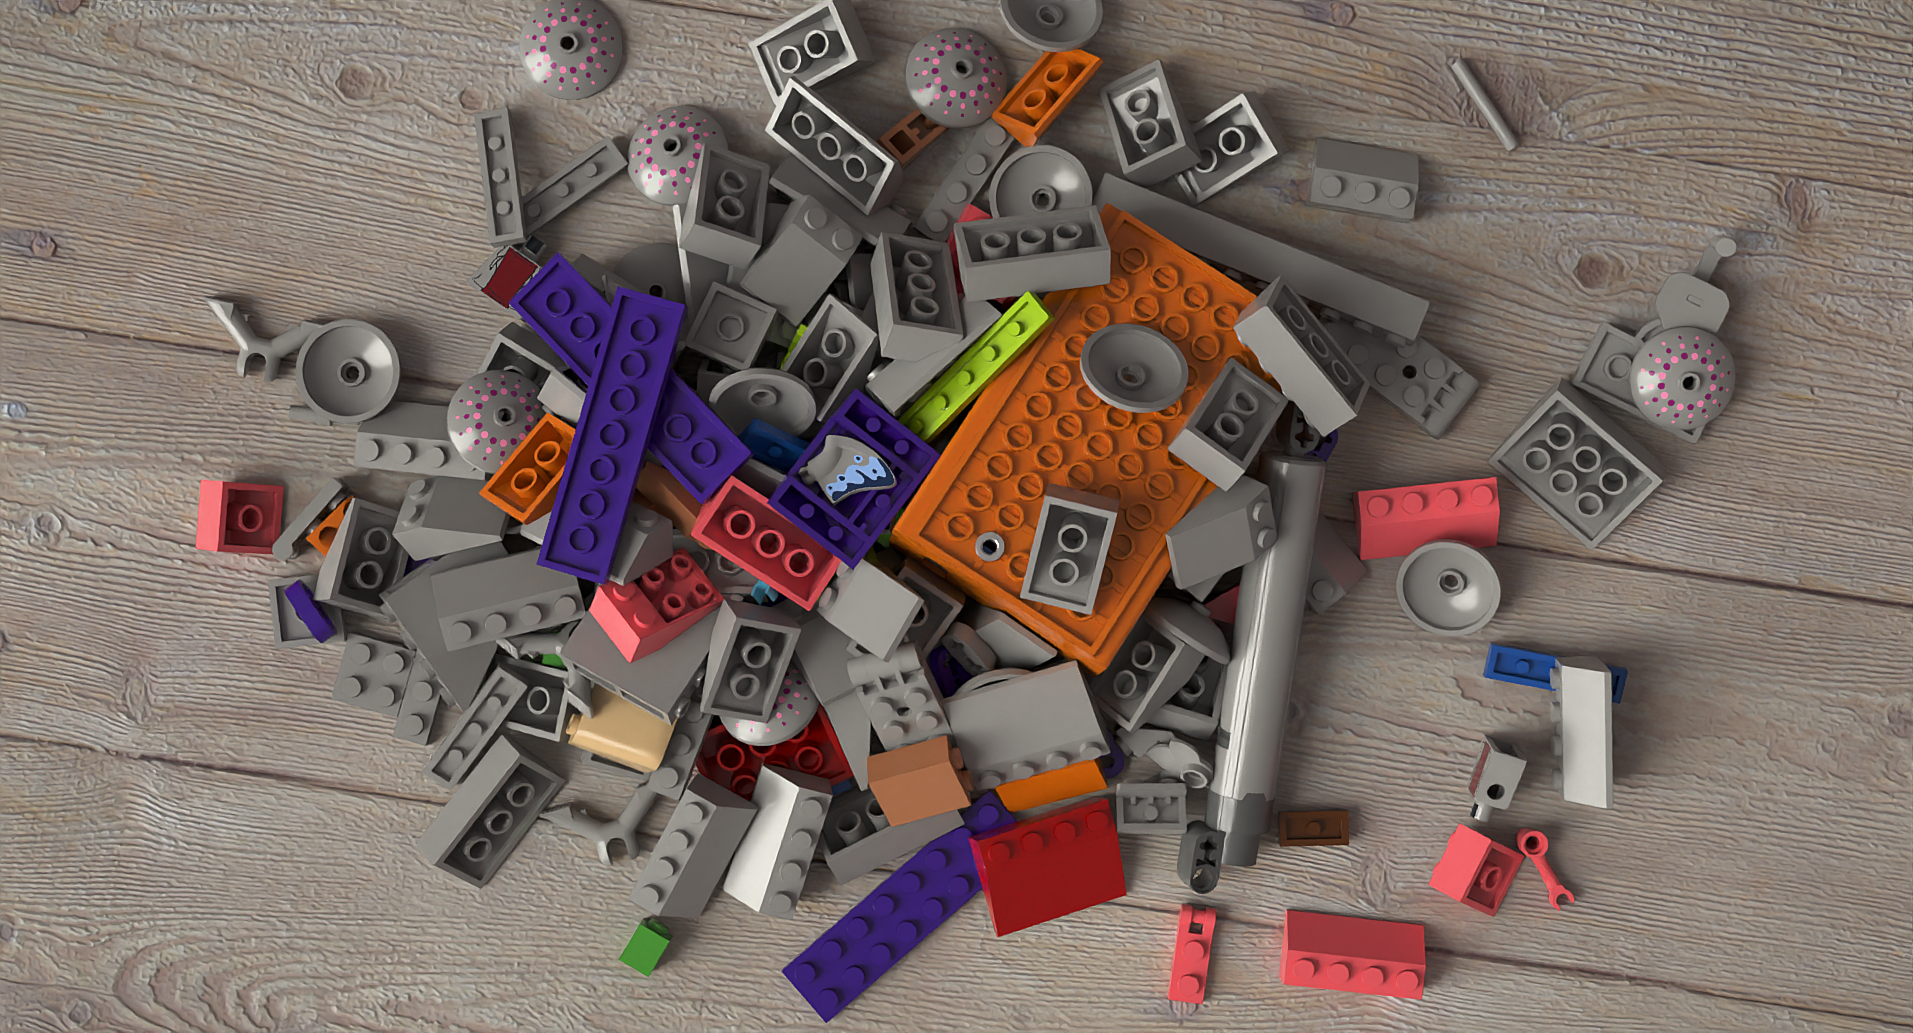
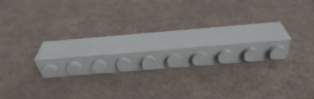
(1262, 260)

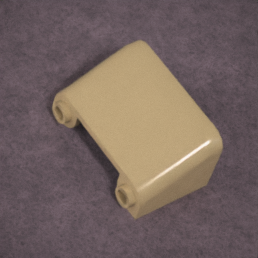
(621, 732)

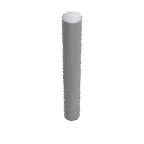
(1485, 104)

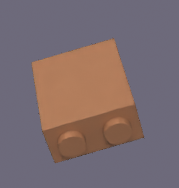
(919, 780)

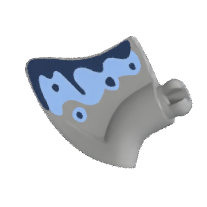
(846, 469)

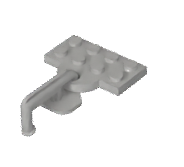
(1680, 302)

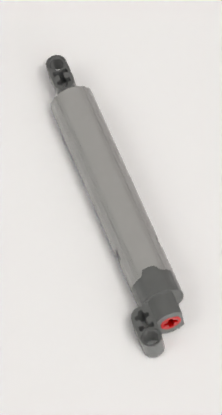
(1260, 664)

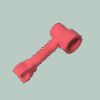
(1536, 851)

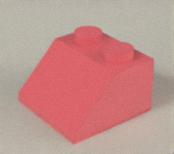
(239, 517)
(1476, 870)

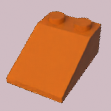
(533, 472)

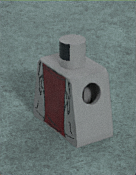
(508, 272)
(1499, 765)

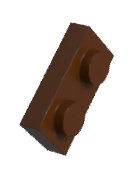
(1313, 827)

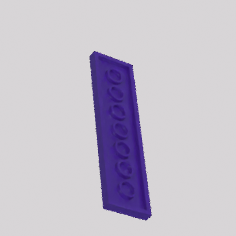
(686, 431)
(612, 435)
(894, 915)

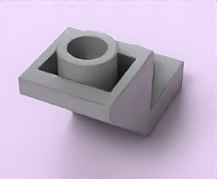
(1141, 739)

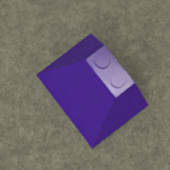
(860, 518)

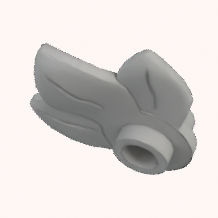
(1181, 763)

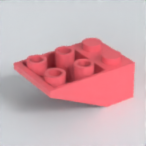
(655, 605)

